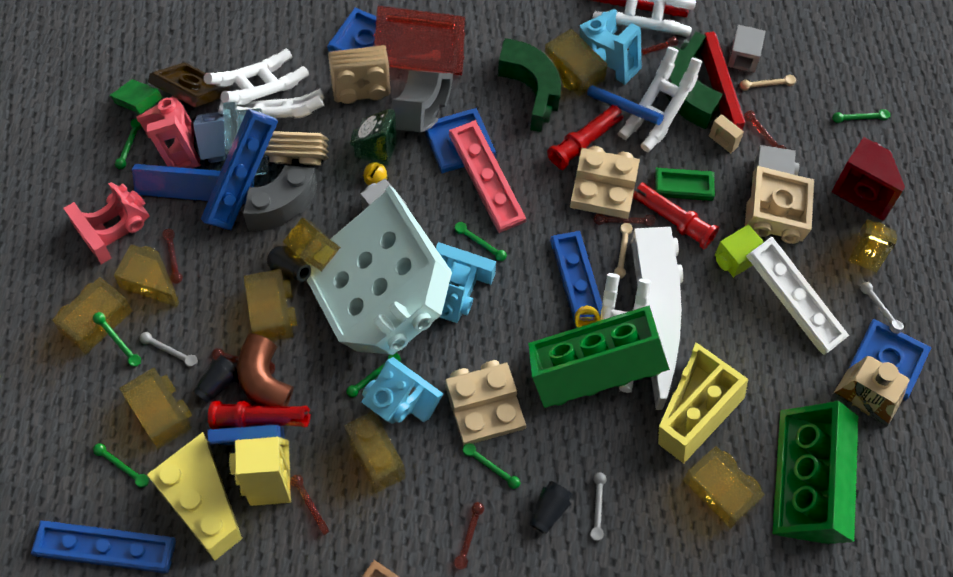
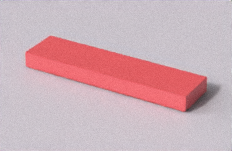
(487, 176)

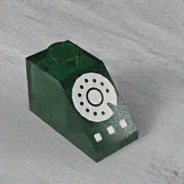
(376, 137)

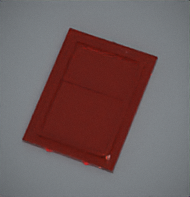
(421, 39)

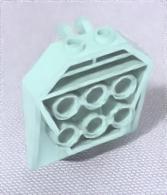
(382, 280)

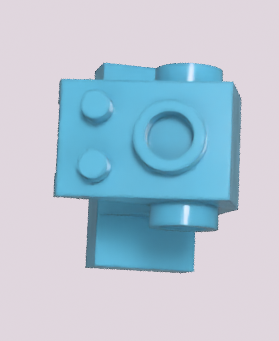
(613, 48)
(465, 270)
(390, 394)

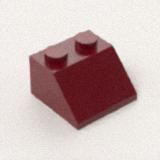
(870, 179)

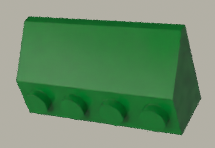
(597, 357)
(816, 473)

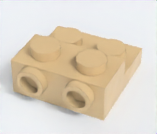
(605, 182)
(780, 205)
(484, 402)

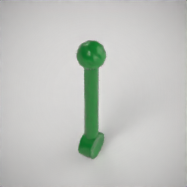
(882, 115)
(120, 163)
(461, 228)
(133, 359)
(353, 390)
(470, 451)
(140, 480)

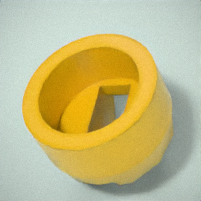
(379, 174)
(586, 310)

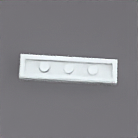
(797, 296)

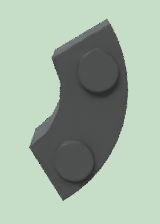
(421, 100)
(281, 199)

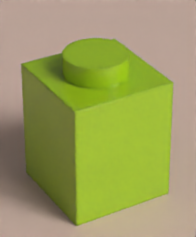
(734, 248)

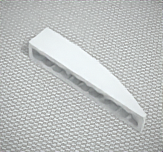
(655, 260)

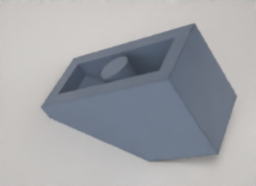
(210, 136)

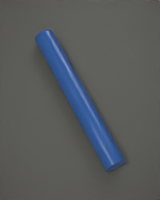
(625, 105)

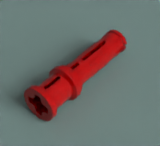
(575, 141)
(687, 222)
(245, 415)

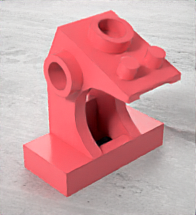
(167, 122)
(90, 225)

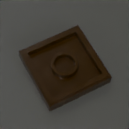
(186, 84)

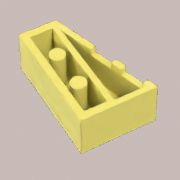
(700, 403)
(262, 470)
(197, 495)

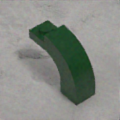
(536, 70)
(702, 101)

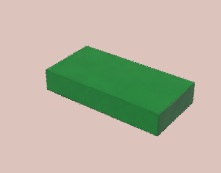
(136, 96)
(685, 184)

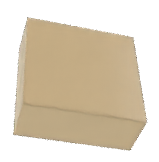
(726, 133)

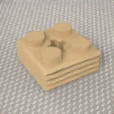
(359, 74)
(307, 147)

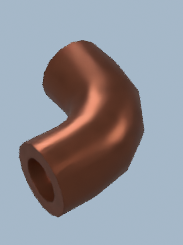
(255, 374)

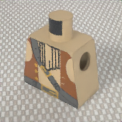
(873, 388)

